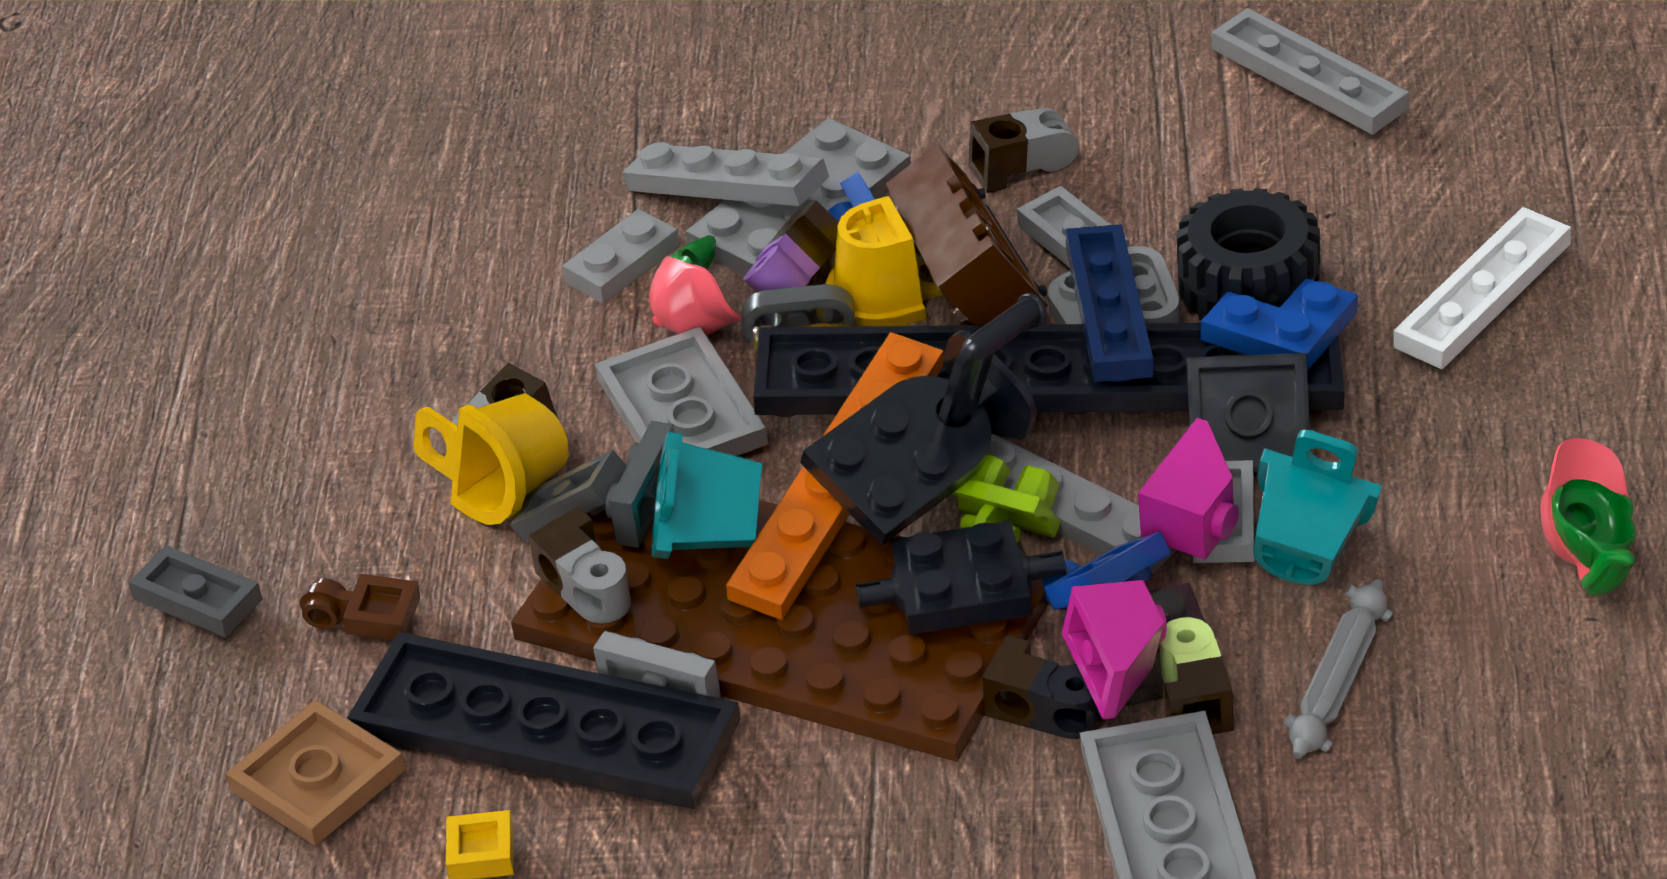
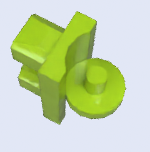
(1027, 506)

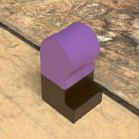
(795, 250)

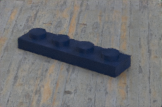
(1109, 303)

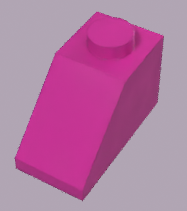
(1190, 495)
(1113, 639)

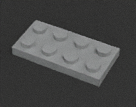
(747, 227)
(1165, 800)

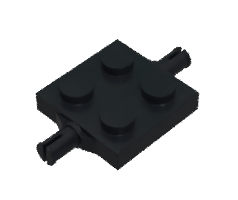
(960, 577)

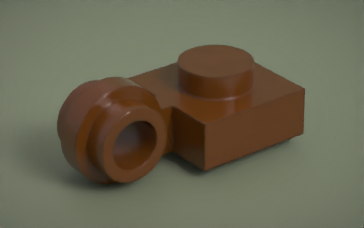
(374, 609)

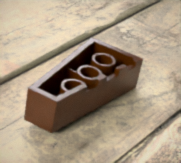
(959, 239)

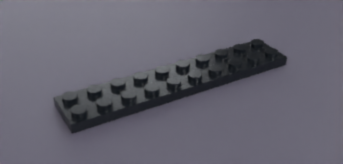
(819, 367)

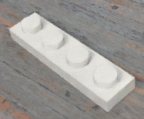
(1482, 287)

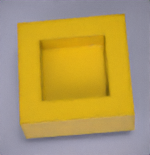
(480, 845)

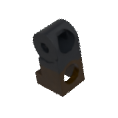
(1037, 692)

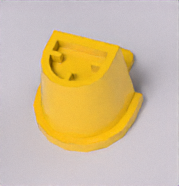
(880, 266)
(494, 454)

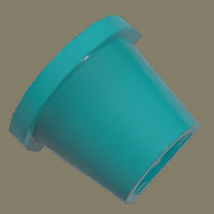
(703, 499)
(1310, 508)

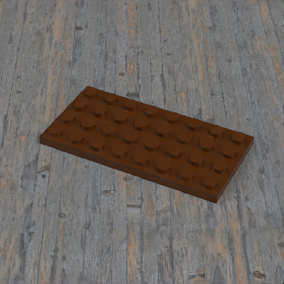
(818, 662)

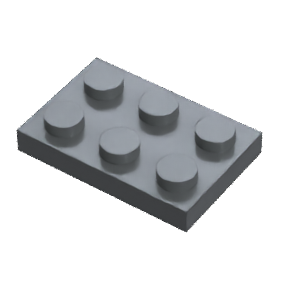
(685, 386)

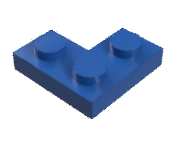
(1301, 325)

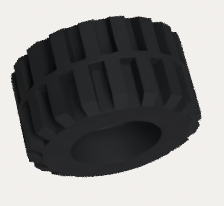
(1246, 246)

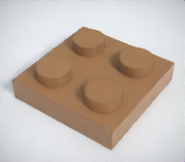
(315, 772)

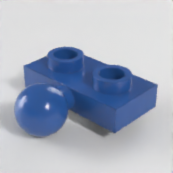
(1120, 564)

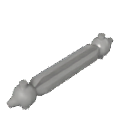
(1337, 668)

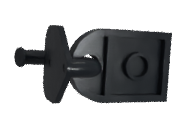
(901, 458)

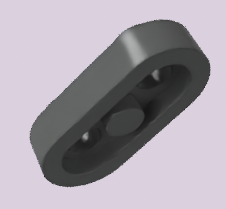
(797, 307)

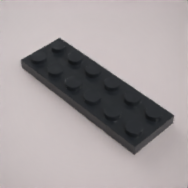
(546, 719)

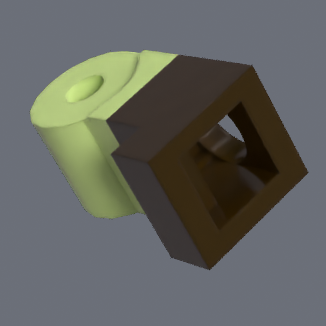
(1195, 674)

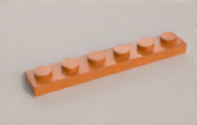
(808, 514)

